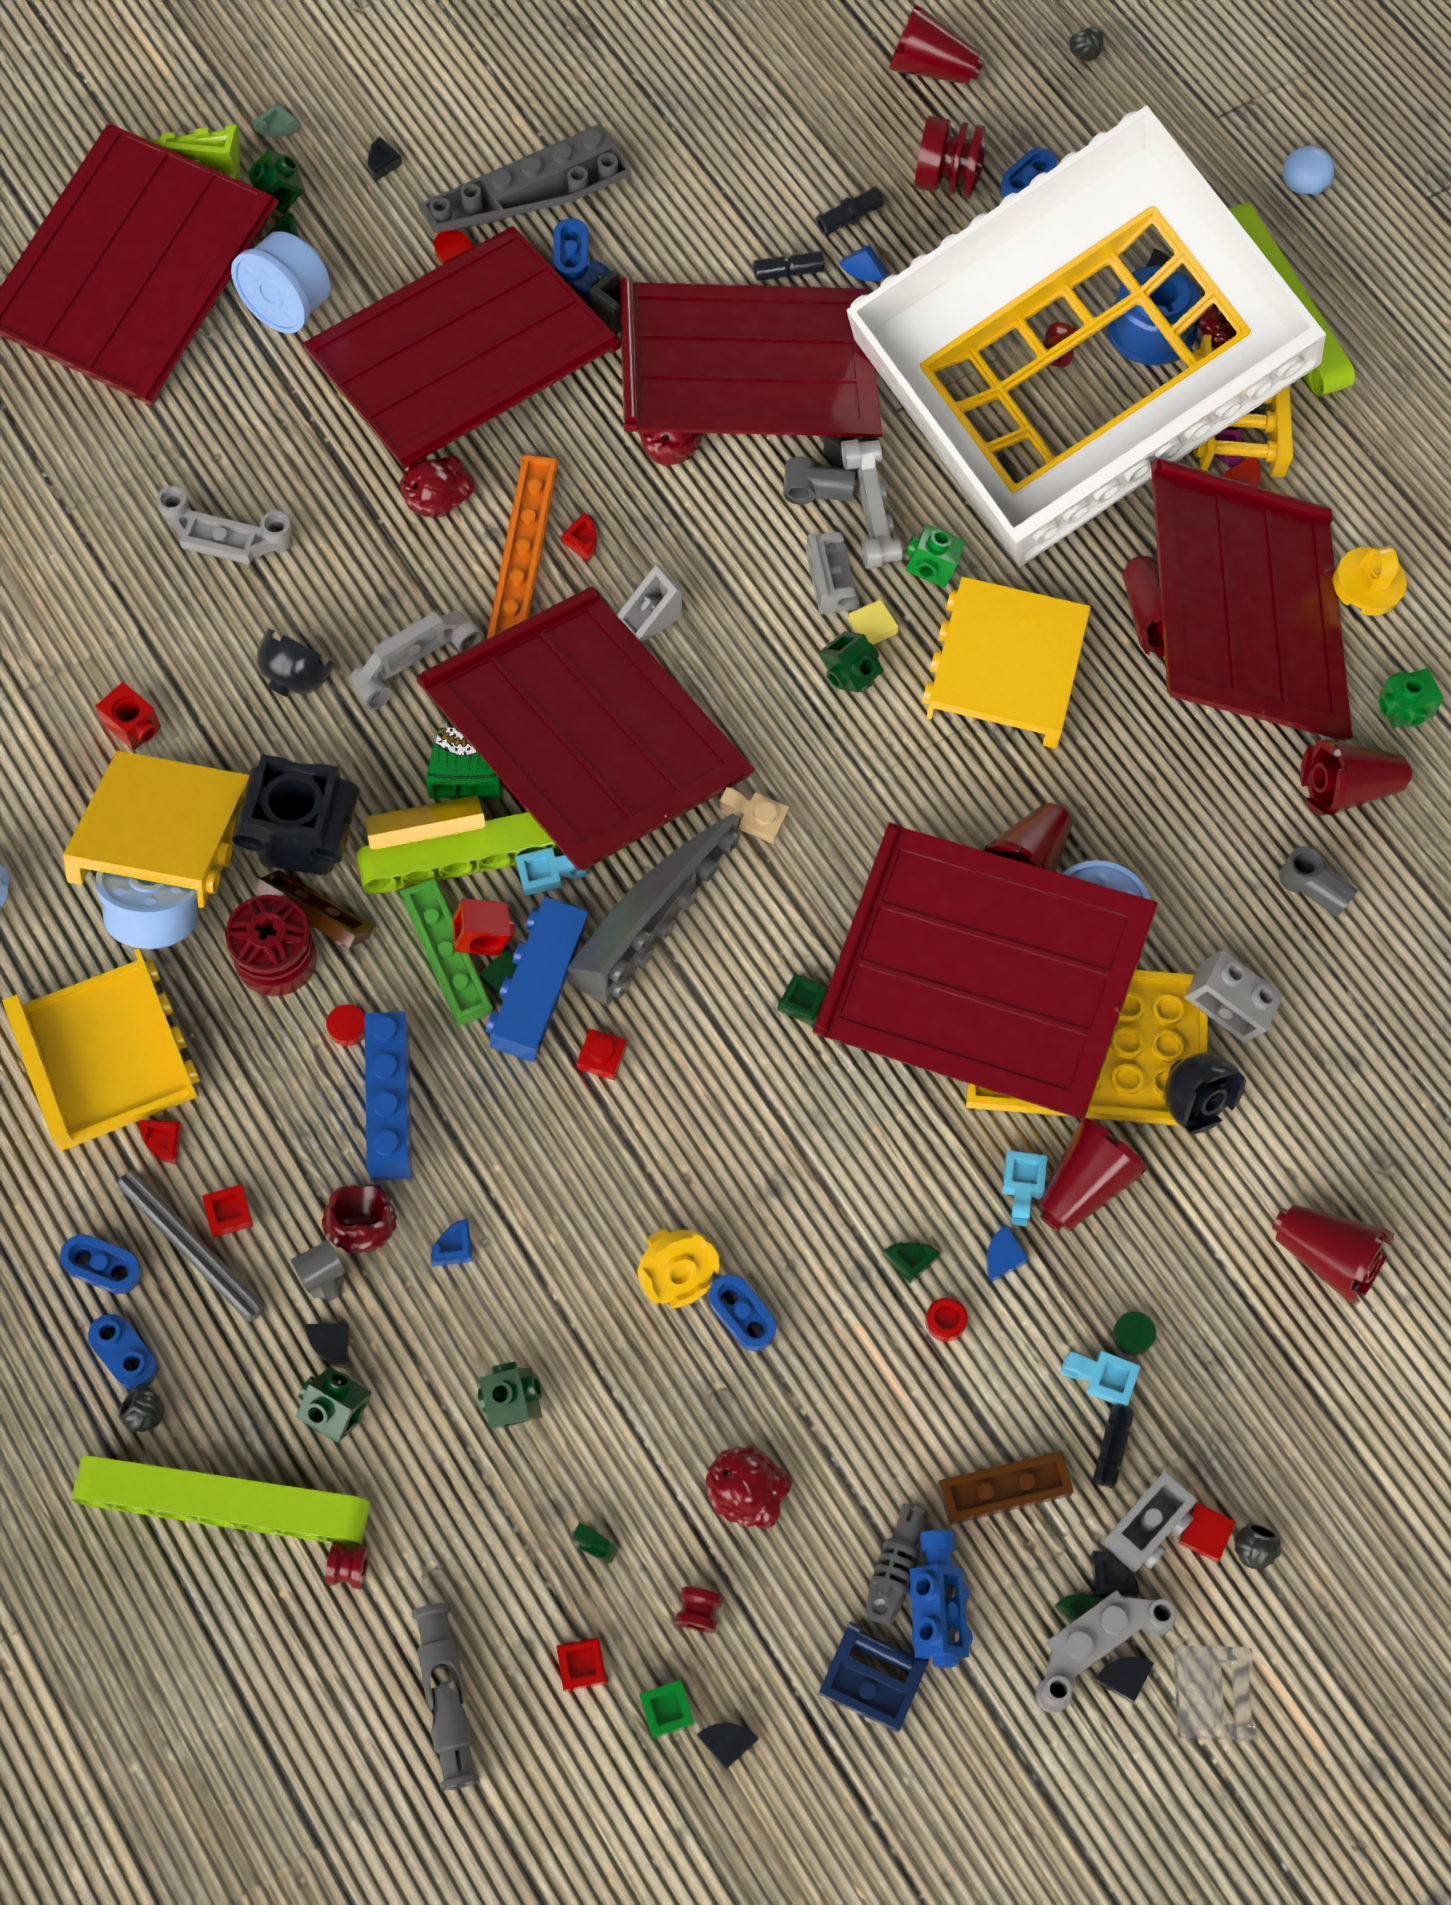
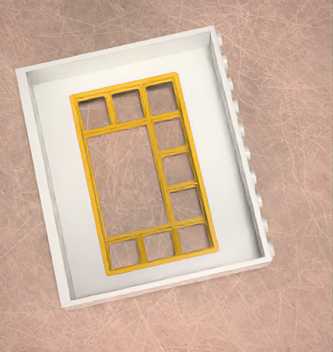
(1040, 250)

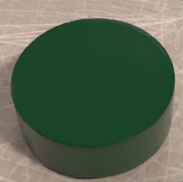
(1134, 1333)

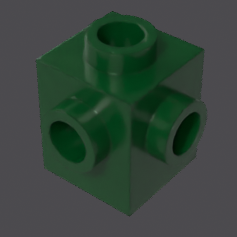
(278, 177)
(851, 662)
(510, 1395)
(332, 1404)

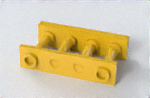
(1275, 422)

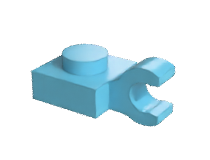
(542, 871)
(1024, 1179)
(1108, 1376)

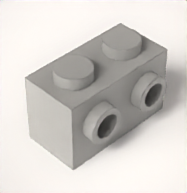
(1233, 996)
(1149, 1522)

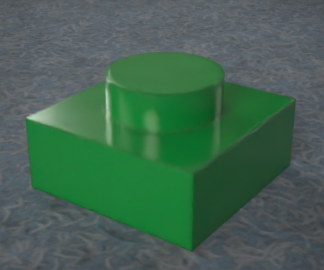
(666, 1709)

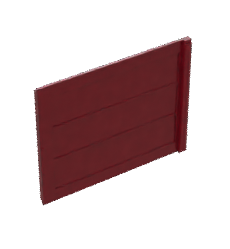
(130, 262)
(460, 346)
(744, 361)
(1249, 601)
(585, 727)
(986, 970)

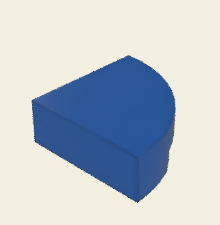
(864, 265)
(453, 1245)
(1004, 1255)

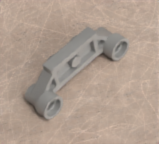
(220, 535)
(879, 546)
(407, 648)
(1093, 1638)

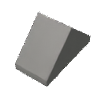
(652, 605)

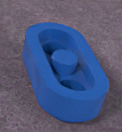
(1024, 170)
(569, 252)
(103, 1264)
(742, 1314)
(121, 1350)

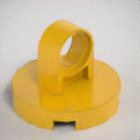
(1370, 580)
(677, 1267)

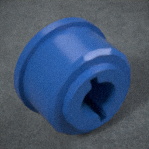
(1135, 332)

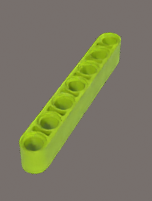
(1335, 369)
(452, 854)
(220, 1501)

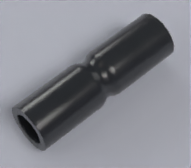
(783, 266)

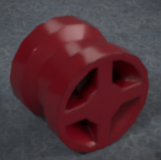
(1056, 333)
(347, 1564)
(698, 1609)

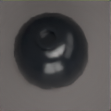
(291, 665)
(1201, 1090)

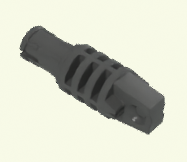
(891, 1574)

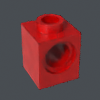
(120, 705)
(481, 927)

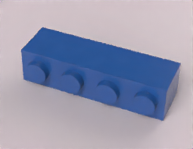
(538, 979)
(388, 1096)

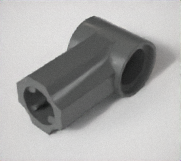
(808, 481)
(1319, 883)
(320, 1271)

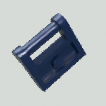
(867, 1689)

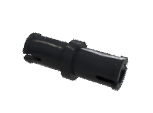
(850, 211)

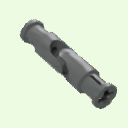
(451, 1726)

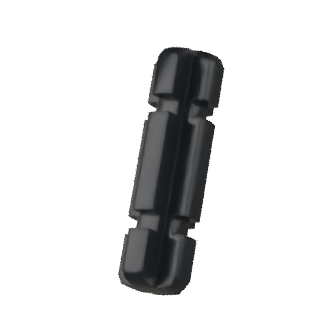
(1113, 1446)

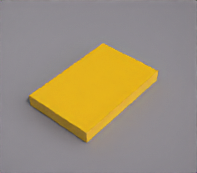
(424, 822)

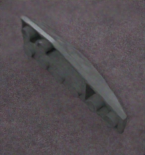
(531, 183)
(648, 913)

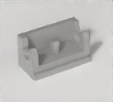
(831, 573)

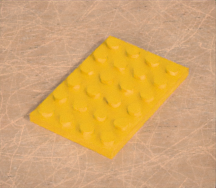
(1149, 1038)

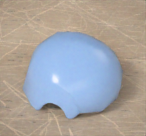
(1308, 170)

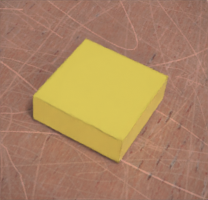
(874, 622)

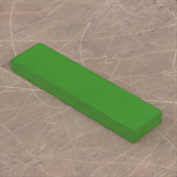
(452, 969)

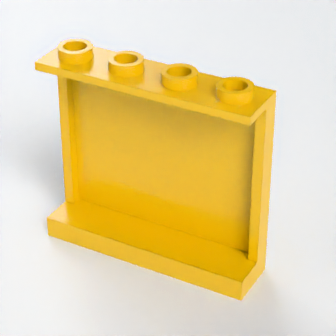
(1007, 657)
(158, 824)
(102, 1053)

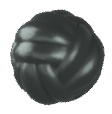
(1087, 44)
(141, 1410)
(1257, 1546)

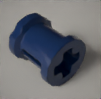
(589, 279)

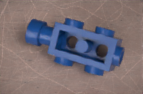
(933, 1609)

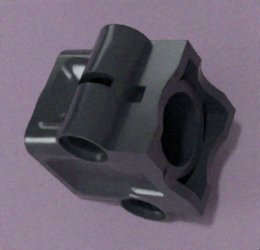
(296, 815)

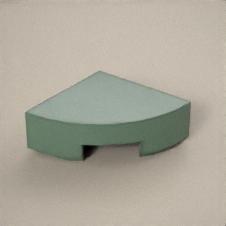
(276, 122)

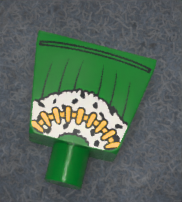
(458, 769)

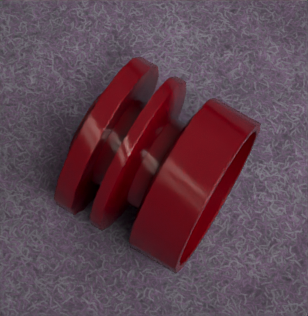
(949, 156)
(280, 961)

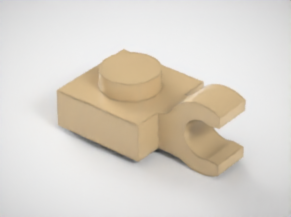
(758, 817)

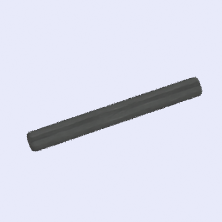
(191, 1246)

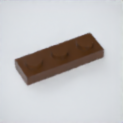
(321, 913)
(1005, 1488)

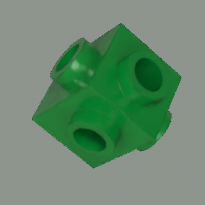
(934, 555)
(1409, 698)

